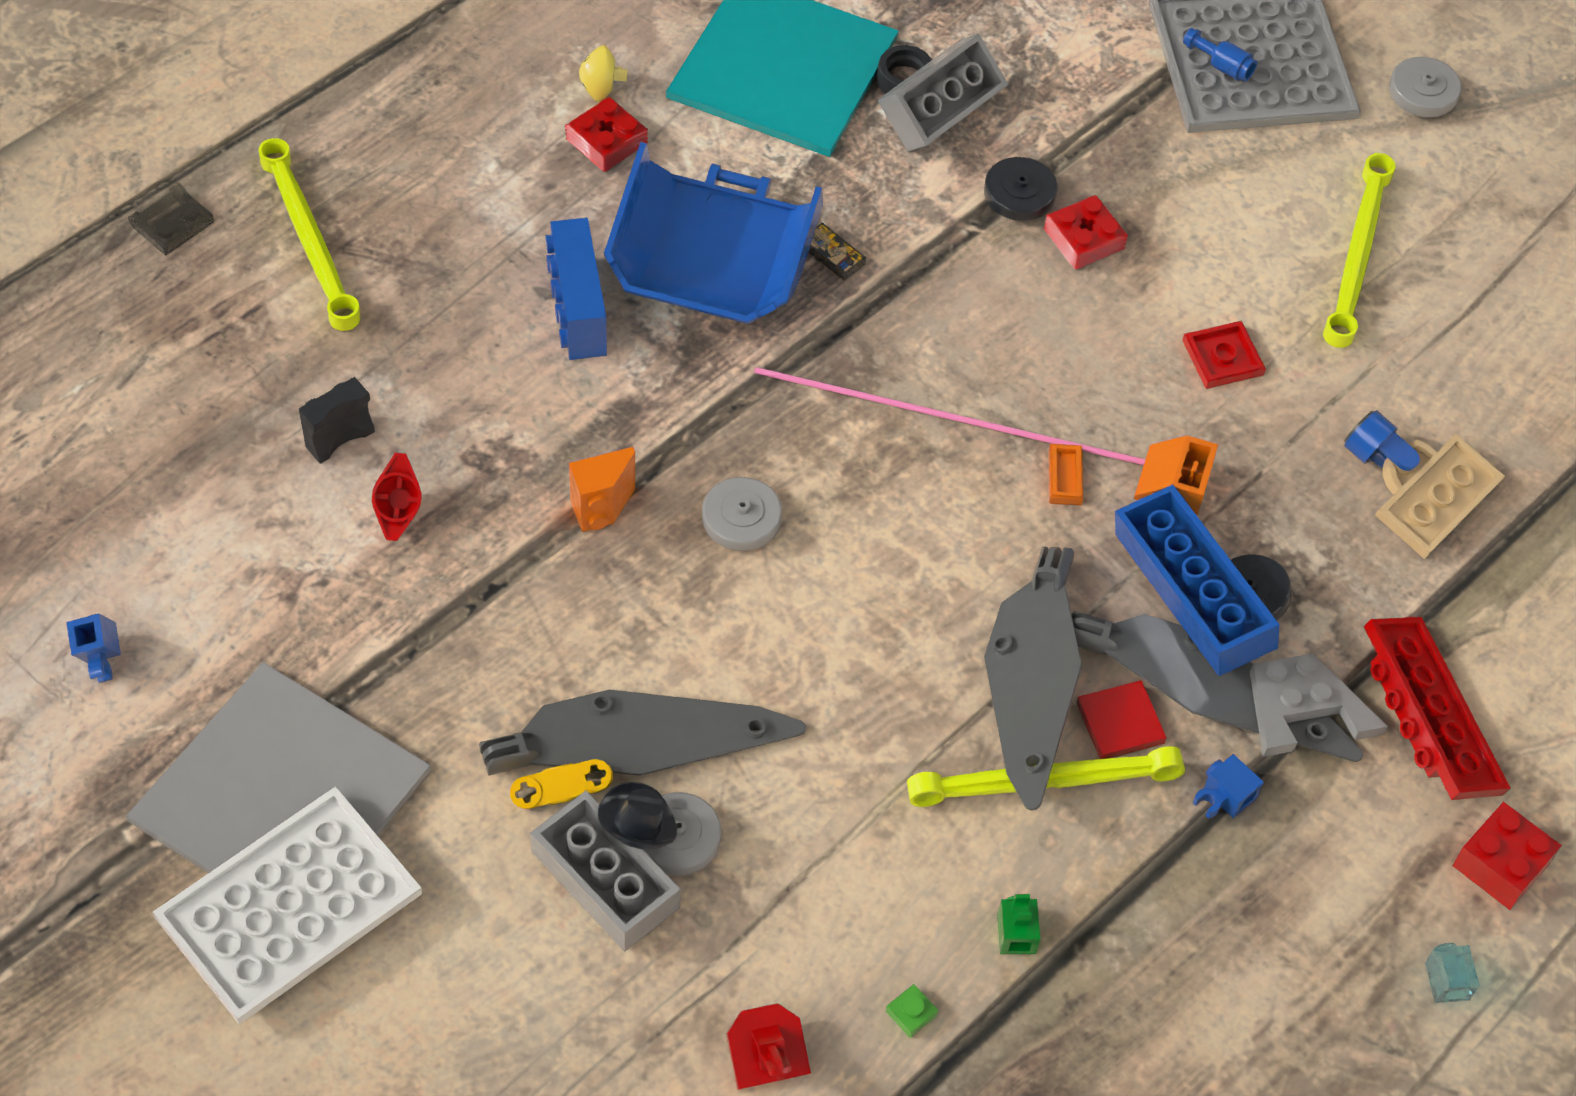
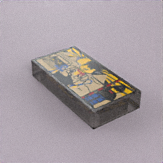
(835, 252)

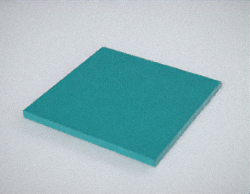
(783, 68)

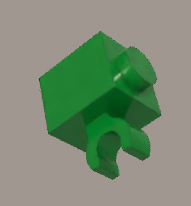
(1018, 925)

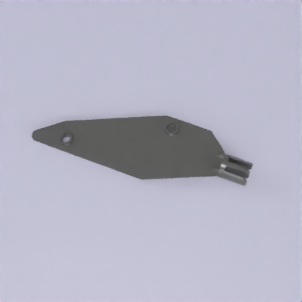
(1175, 666)
(1034, 673)
(636, 733)

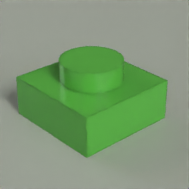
(911, 1010)

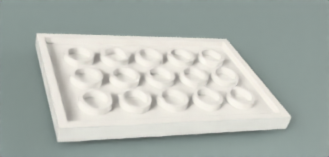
(287, 904)

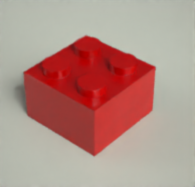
(1506, 855)

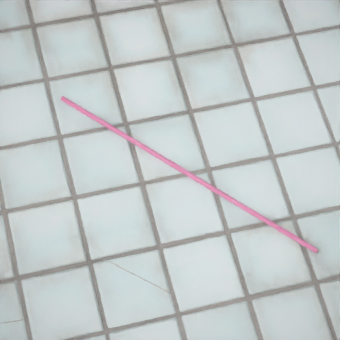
(946, 415)

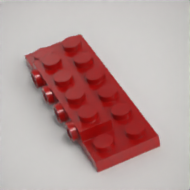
(1432, 709)

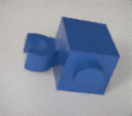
(94, 641)
(1229, 786)

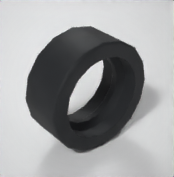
(899, 56)

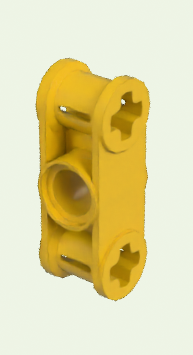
(560, 784)

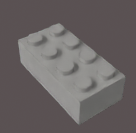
(943, 92)
(608, 878)

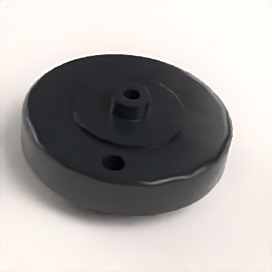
(1020, 188)
(1267, 580)

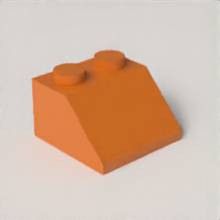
(601, 487)

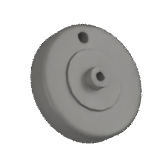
(1425, 87)
(742, 513)
(696, 837)

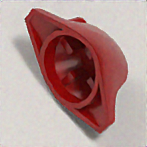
(396, 497)

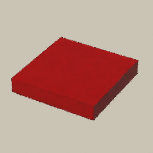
(1223, 354)
(1121, 720)

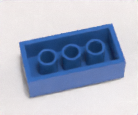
(576, 289)

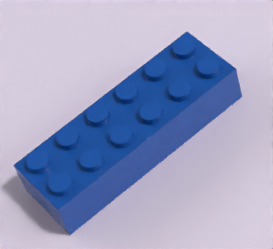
(1196, 580)

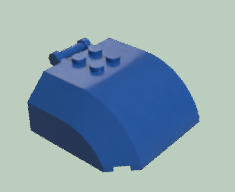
(709, 242)

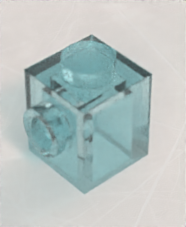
(1452, 973)

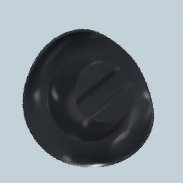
(637, 816)

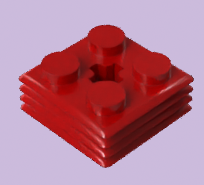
(606, 134)
(1085, 232)

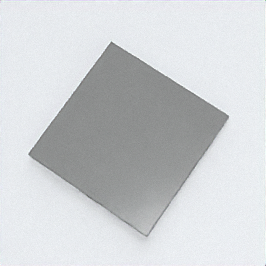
(1296, 72)
(266, 761)

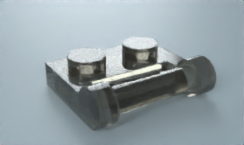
(176, 226)

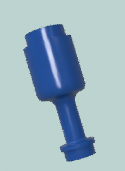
(1225, 56)

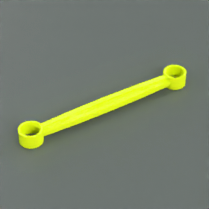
(309, 234)
(1359, 250)
(1161, 764)

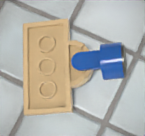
(1427, 486)

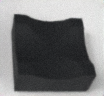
(336, 418)

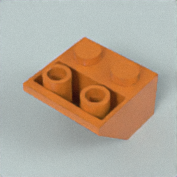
(1179, 462)

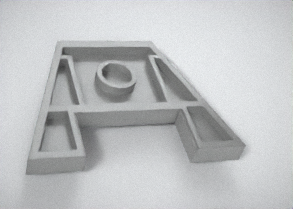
(1304, 690)

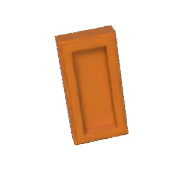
(1065, 474)

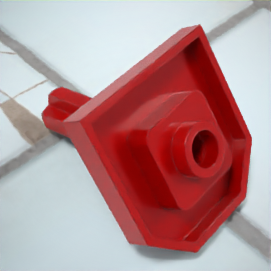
(767, 1046)

